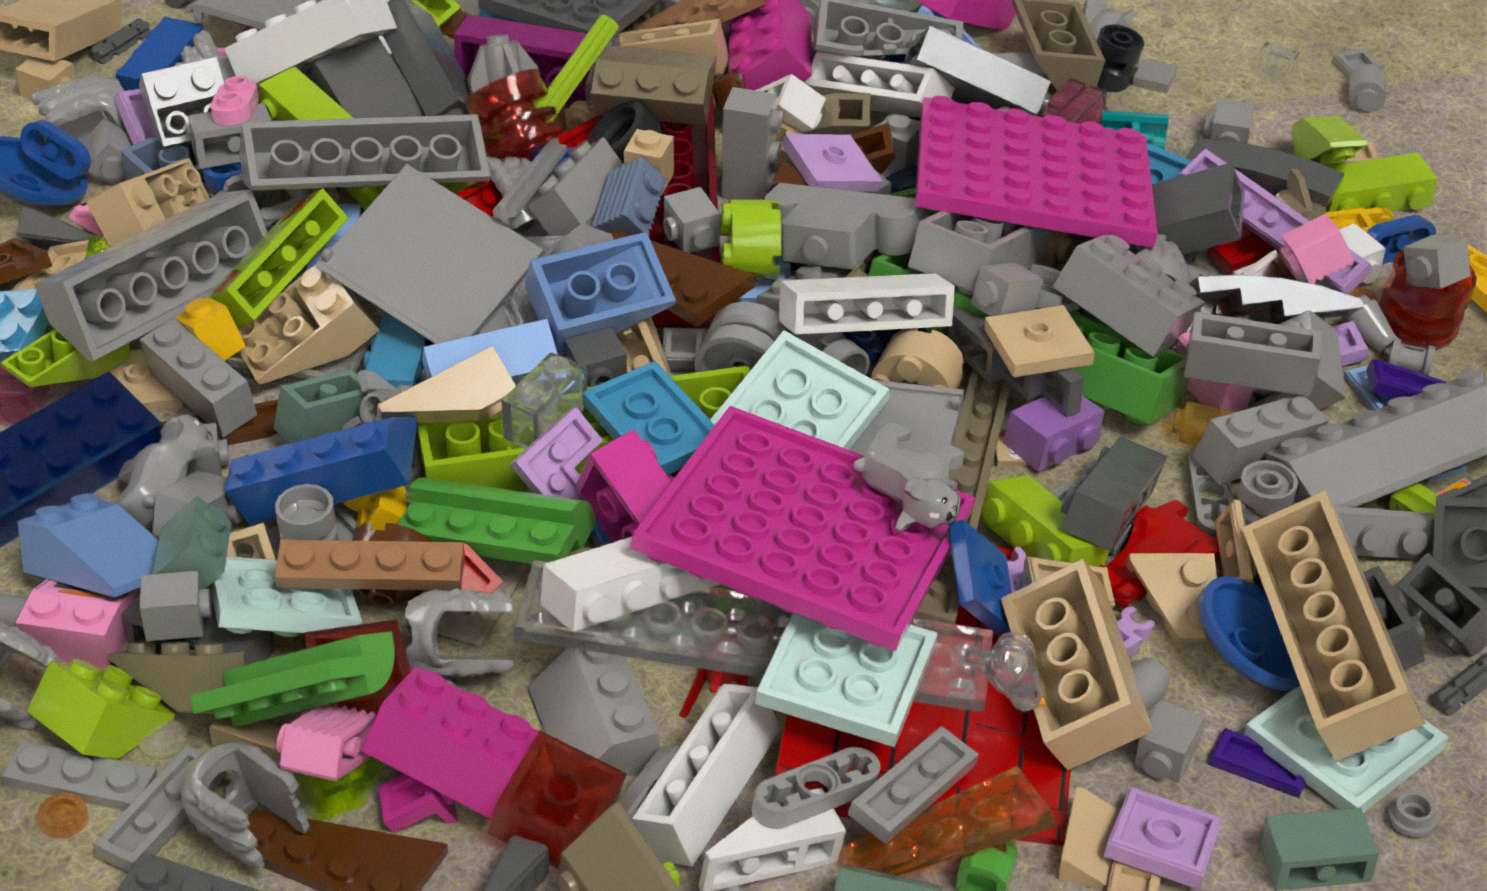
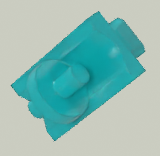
(1148, 124)

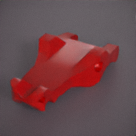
(1156, 531)

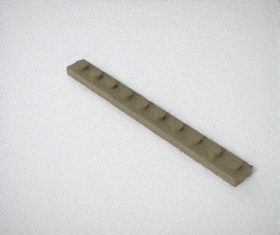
(977, 437)

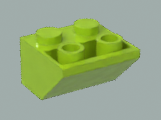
(96, 708)

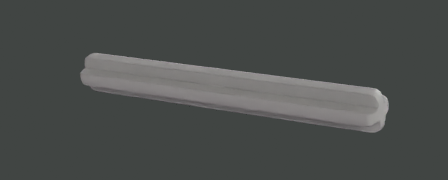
(529, 181)

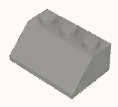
(596, 708)

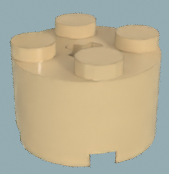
(920, 360)

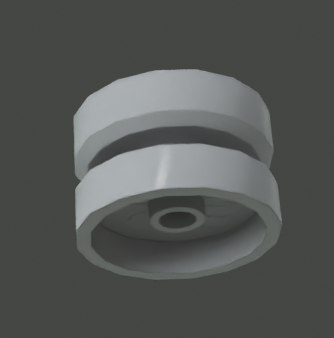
(738, 336)

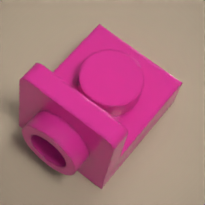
(409, 801)

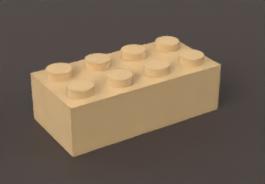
(1081, 665)

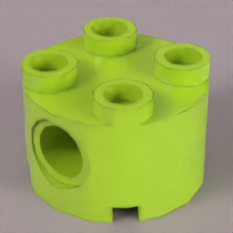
(752, 236)

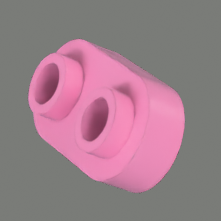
(234, 101)

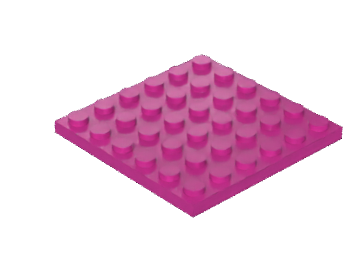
(1035, 171)
(796, 529)

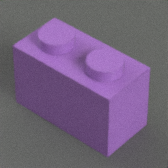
(1047, 436)

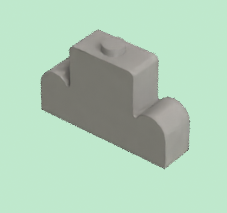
(843, 225)

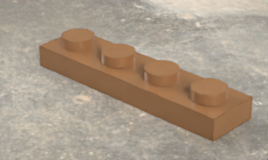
(370, 565)

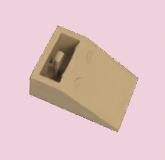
(147, 200)
(305, 327)

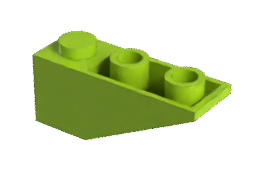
(1326, 139)
(56, 361)

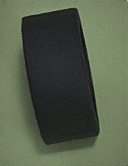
(620, 125)

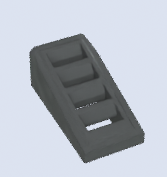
(46, 230)
(520, 866)

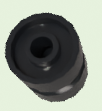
(1121, 52)

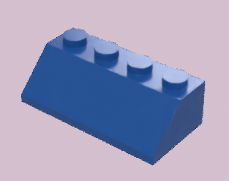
(343, 462)

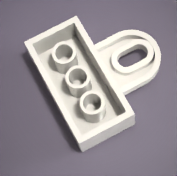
(307, 36)

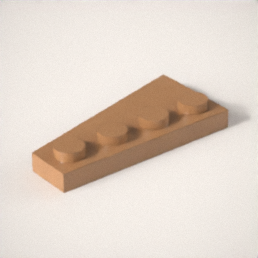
(699, 10)

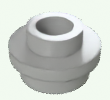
(1417, 804)

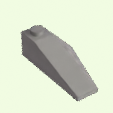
(872, 30)

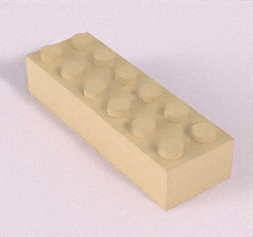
(1332, 627)

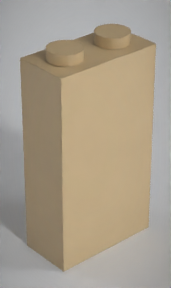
(57, 26)

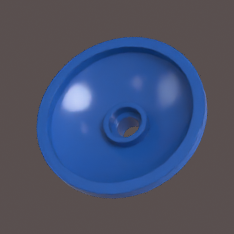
(33, 184)
(1246, 632)

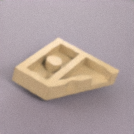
(1174, 589)

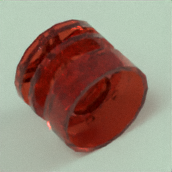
(512, 111)
(1424, 314)

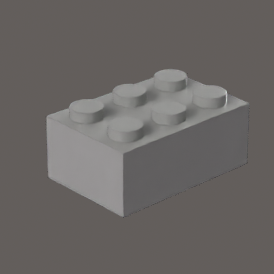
(1129, 293)

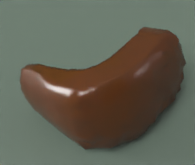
(723, 87)

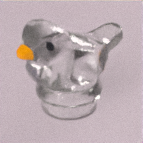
(1011, 669)

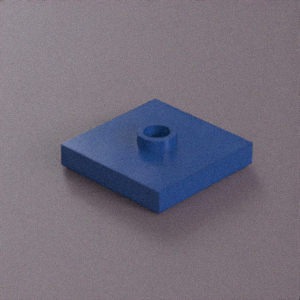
(980, 576)

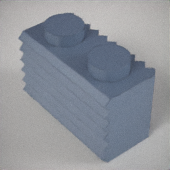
(630, 198)

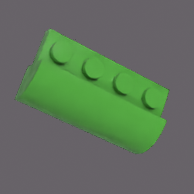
(499, 520)
(301, 680)

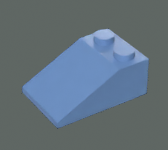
(598, 287)
(87, 546)

